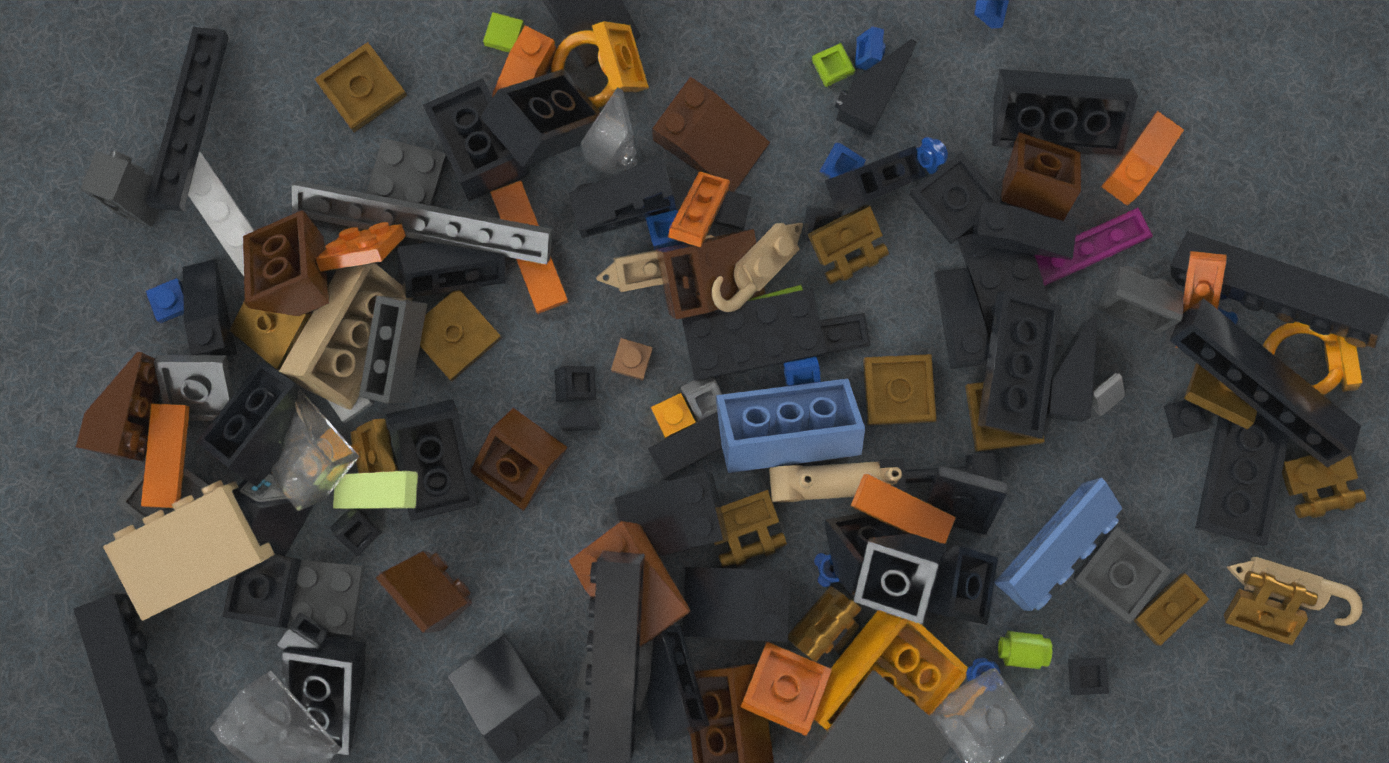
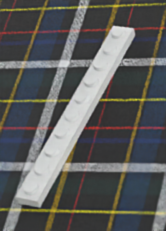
(230, 227)

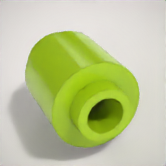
(1025, 650)

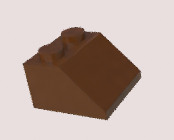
(1042, 177)
(517, 458)

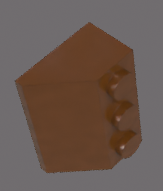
(283, 268)
(733, 732)

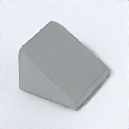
(1108, 394)
(702, 397)

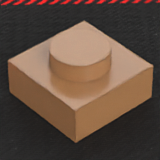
(632, 359)

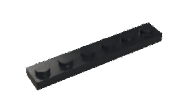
(187, 119)

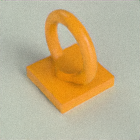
(616, 56)
(1340, 357)

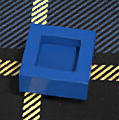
(991, 12)
(869, 48)
(840, 161)
(659, 229)
(167, 300)
(802, 371)

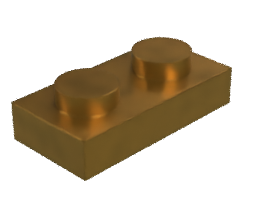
(1170, 609)

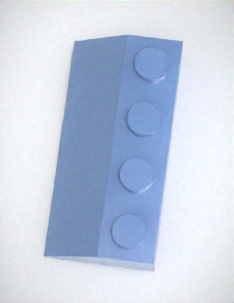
(789, 425)
(1060, 544)

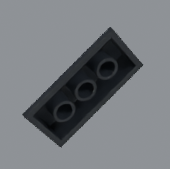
(1063, 109)

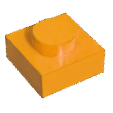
(673, 415)

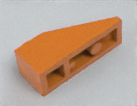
(528, 58)
(1143, 159)

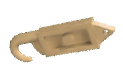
(760, 265)
(634, 271)
(1312, 582)

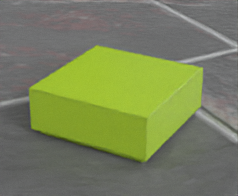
(502, 32)
(833, 64)

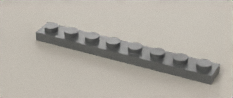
(423, 221)

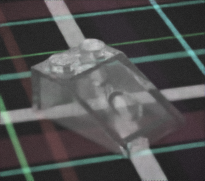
(311, 456)
(272, 726)

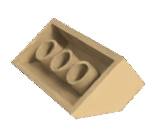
(335, 339)

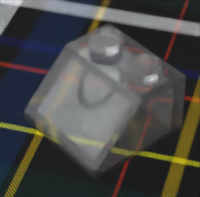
(610, 140)
(983, 719)

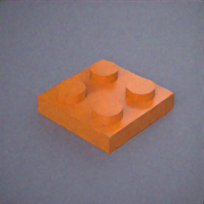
(360, 247)
(786, 688)

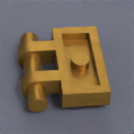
(844, 236)
(373, 446)
(1309, 474)
(745, 517)
(1266, 616)
(824, 623)

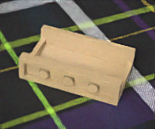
(185, 550)

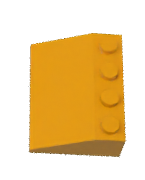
(899, 653)

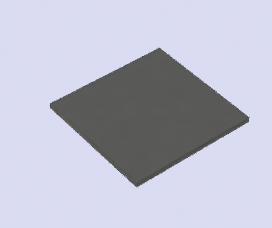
(880, 728)

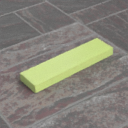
(376, 490)

